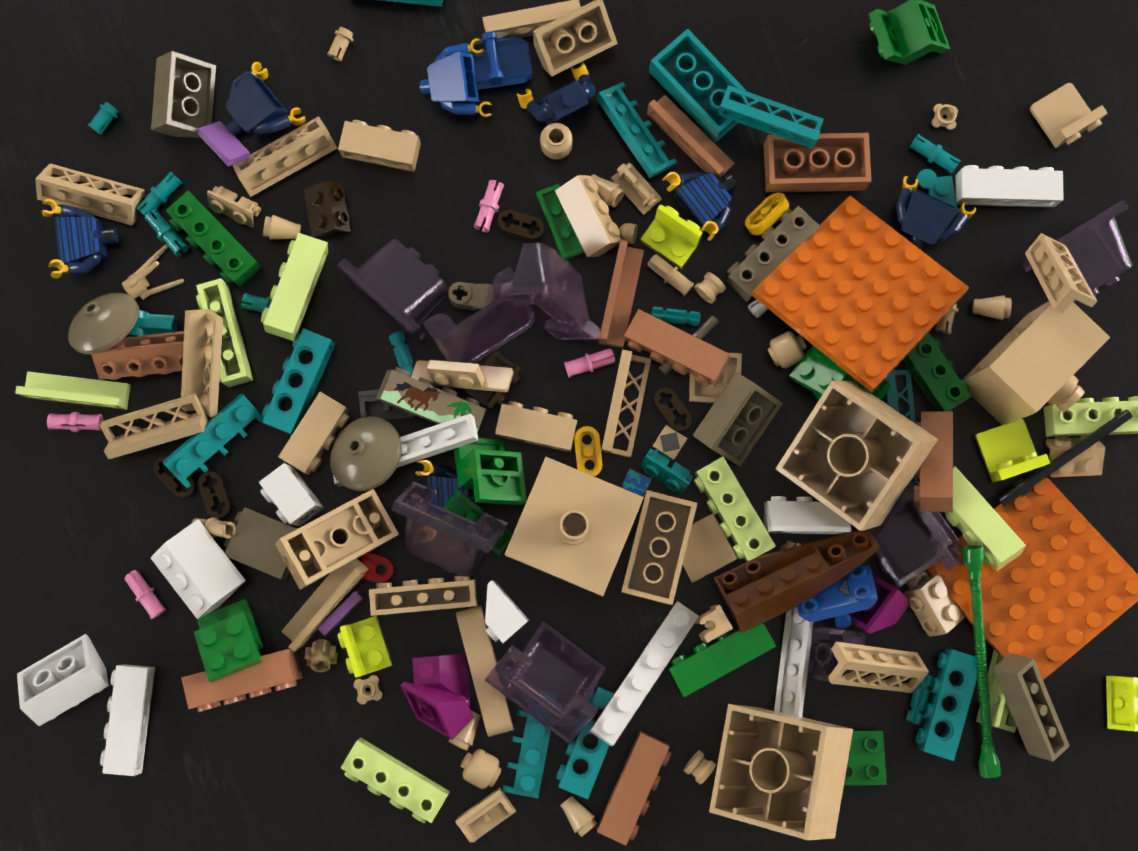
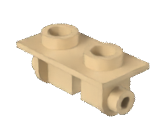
(636, 188)
(223, 202)

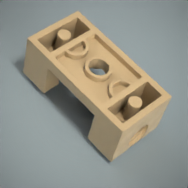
(314, 554)

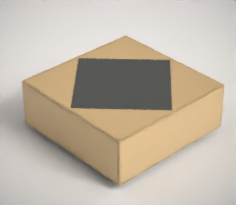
(669, 442)

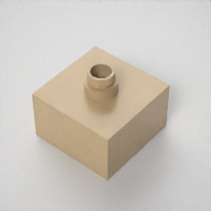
(1036, 363)
(856, 454)
(574, 526)
(781, 772)

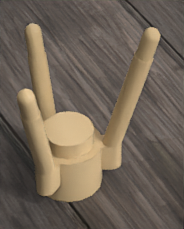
(137, 284)

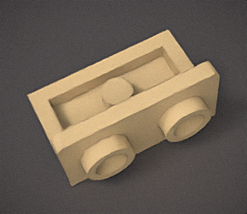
(1085, 464)
(934, 606)

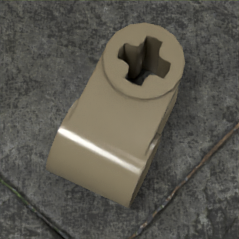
(475, 295)

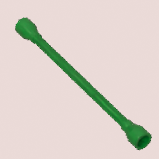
(988, 762)

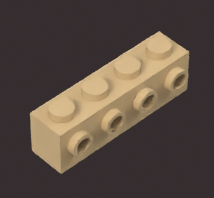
(424, 597)

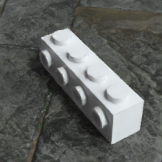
(1009, 186)
(128, 720)

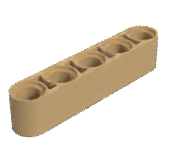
(481, 661)

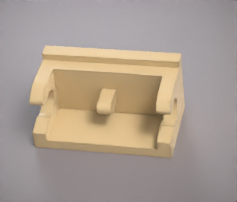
(717, 623)
(485, 815)

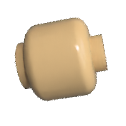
(551, 135)
(787, 349)
(480, 768)

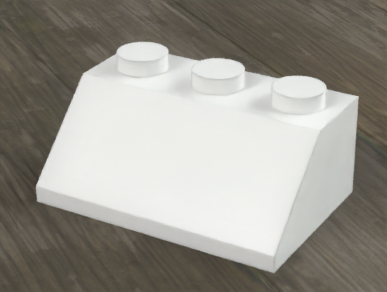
(802, 517)
(198, 569)
(502, 614)
(61, 680)

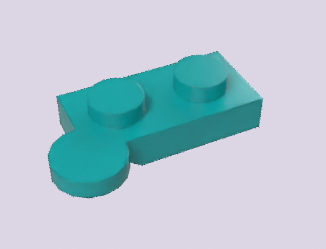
(938, 187)

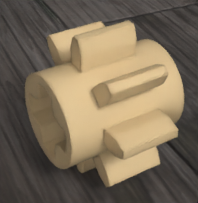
(321, 655)

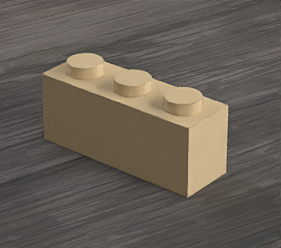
(379, 145)
(588, 215)
(536, 426)
(315, 434)

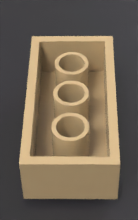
(659, 547)

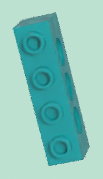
(301, 396)
(953, 718)
(582, 782)

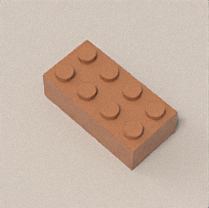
(833, 164)
(276, 669)

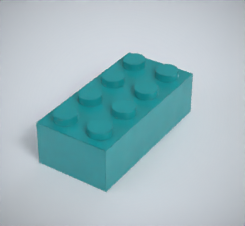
(696, 82)

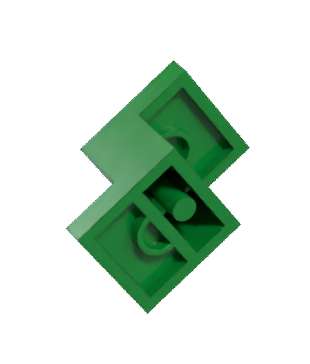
(908, 31)
(818, 370)
(491, 472)
(228, 640)

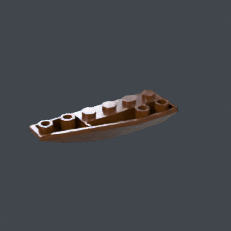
(790, 576)

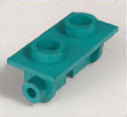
(674, 478)

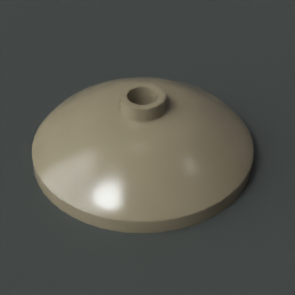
(103, 323)
(372, 461)

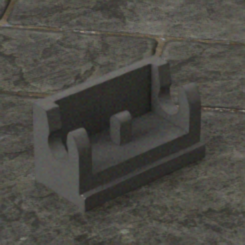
(371, 407)

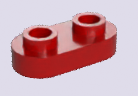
(372, 562)

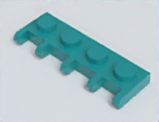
(634, 130)
(216, 434)
(531, 758)

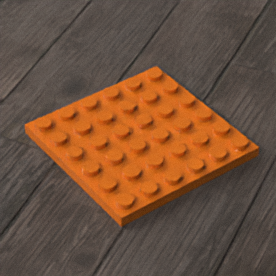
(860, 293)
(1053, 593)

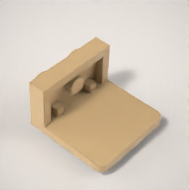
(1066, 115)

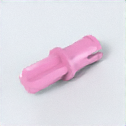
(589, 362)
(144, 594)

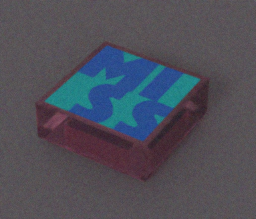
(636, 482)

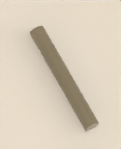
(700, 333)

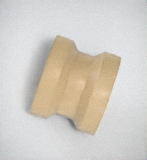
(710, 287)
(699, 767)

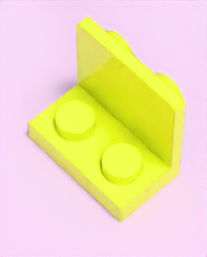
(672, 236)
(1009, 451)
(364, 647)
(1122, 703)

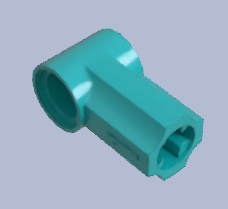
(153, 324)

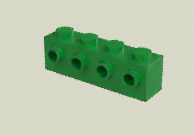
(213, 238)
(936, 375)
(719, 658)

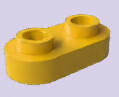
(767, 213)
(588, 452)

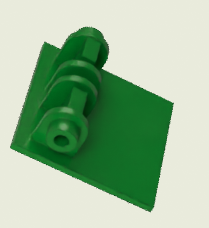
(866, 759)

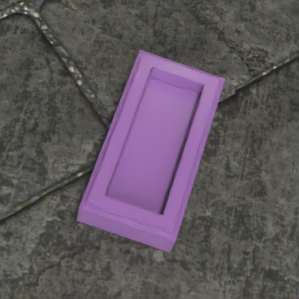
(223, 143)
(341, 613)

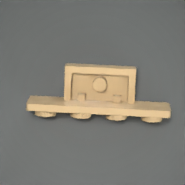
(464, 375)

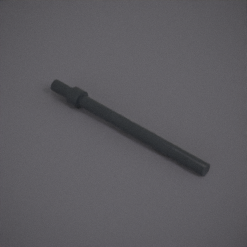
(1023, 487)

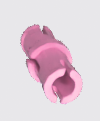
(489, 206)
(74, 421)

